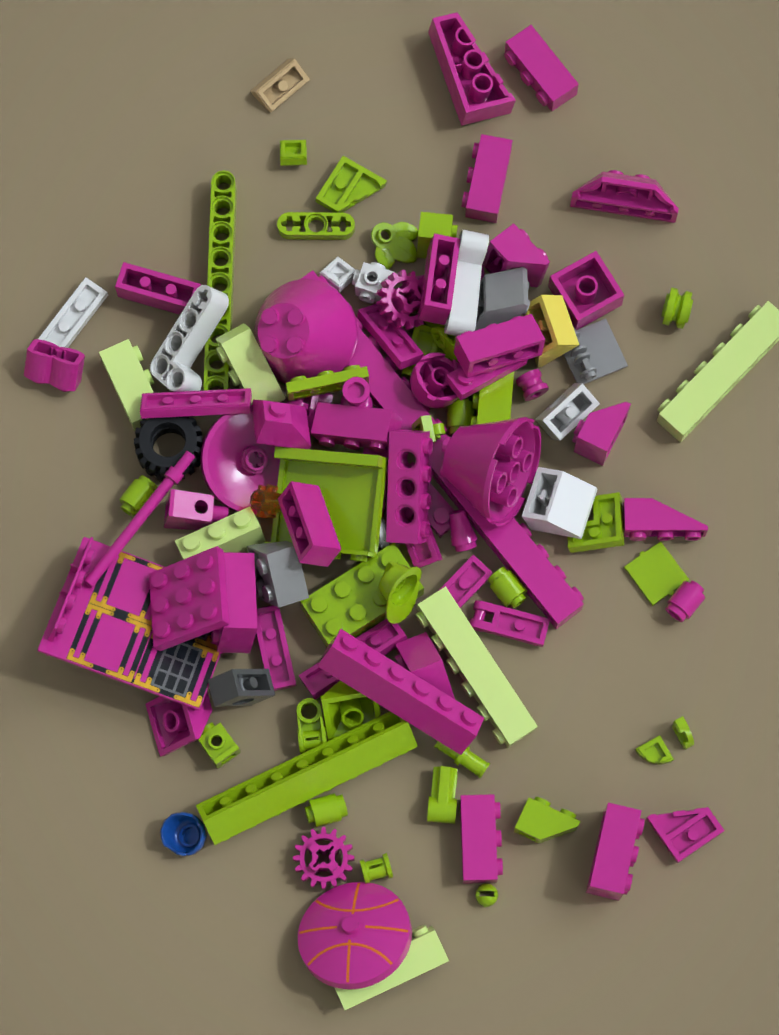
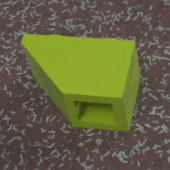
(544, 823)

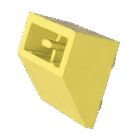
(555, 326)

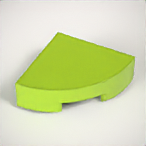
(683, 732)
(655, 751)

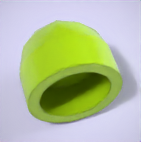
(486, 901)

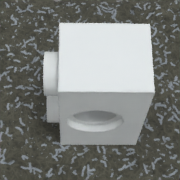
(567, 411)

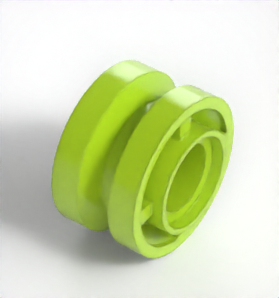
(677, 308)

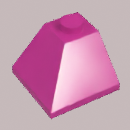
(281, 424)
(176, 724)

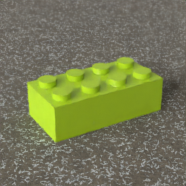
(352, 599)

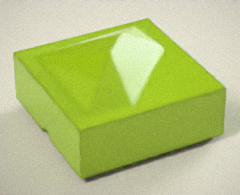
(293, 152)

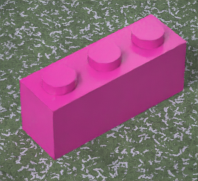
(540, 68)
(487, 178)
(439, 279)
(154, 288)
(499, 345)
(354, 426)
(309, 524)
(480, 839)

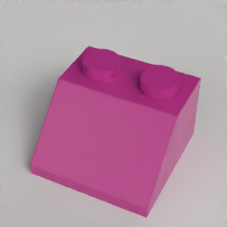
(599, 432)

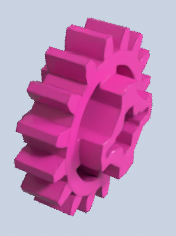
(403, 300)
(314, 849)

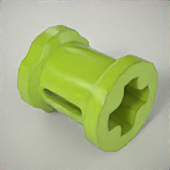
(376, 868)

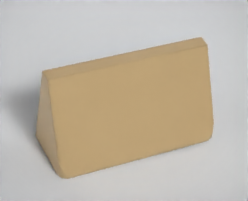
(280, 84)

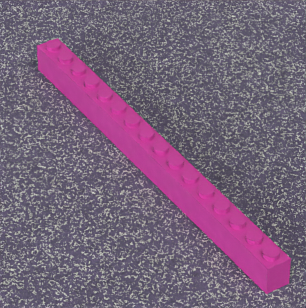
(510, 541)

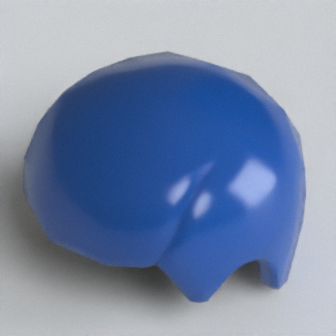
(183, 833)

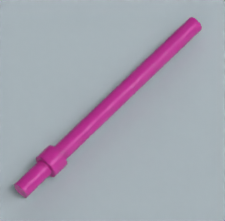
(172, 476)

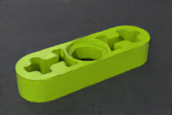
(335, 219)

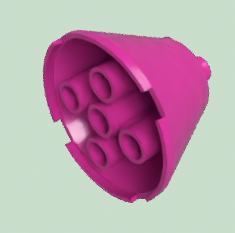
(306, 330)
(493, 465)

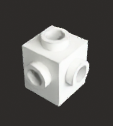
(368, 281)

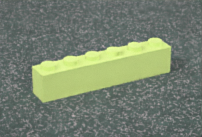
(721, 373)
(476, 667)

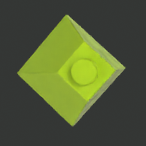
(346, 709)

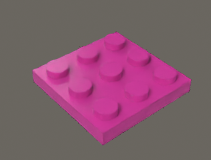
(188, 598)

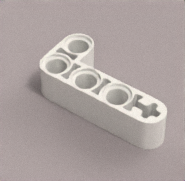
(467, 283)
(187, 338)

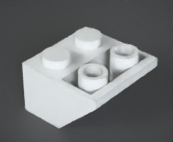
(558, 503)

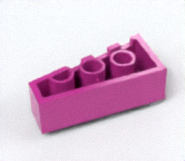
(470, 79)

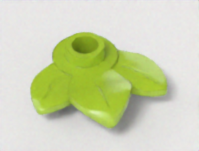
(397, 246)

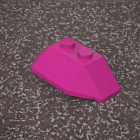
(625, 196)

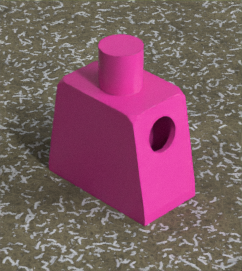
(182, 513)

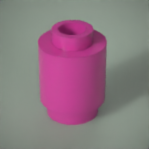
(685, 600)

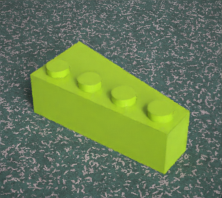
(494, 401)

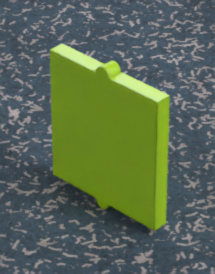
(656, 573)

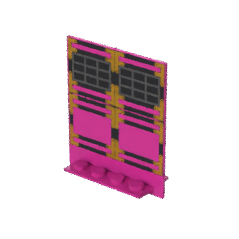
(112, 633)

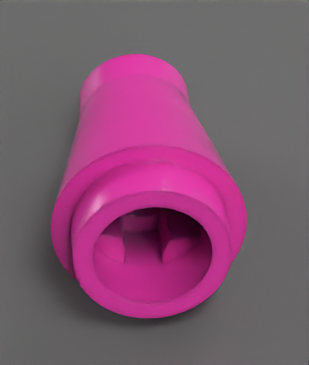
(462, 533)

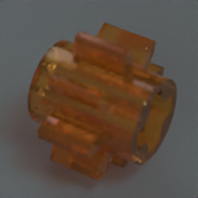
(265, 501)

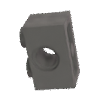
(241, 687)

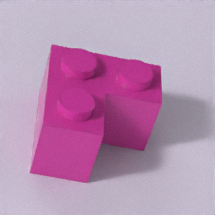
(424, 661)

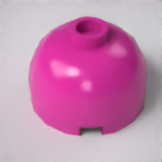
(429, 381)

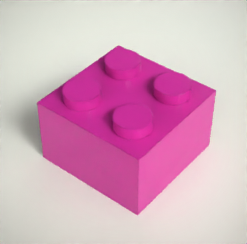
(587, 290)

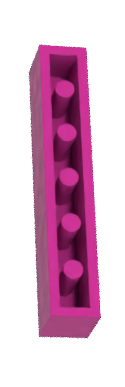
(401, 692)

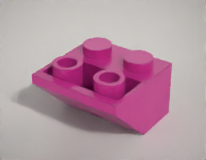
(515, 250)

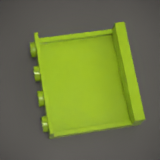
(351, 490)

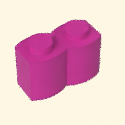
(54, 365)

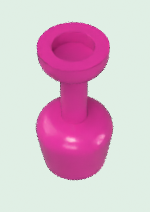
(356, 393)

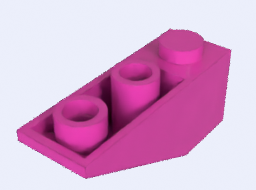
(654, 519)

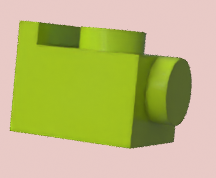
(225, 751)

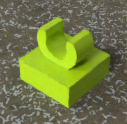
(424, 423)

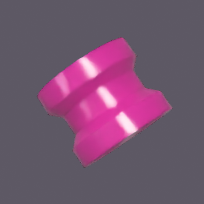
(532, 384)

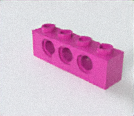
(398, 527)

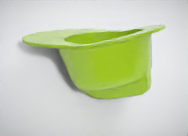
(400, 589)

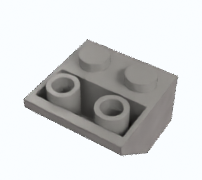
(502, 297)
(278, 573)

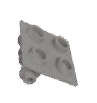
(596, 353)

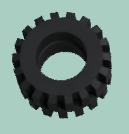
(156, 427)

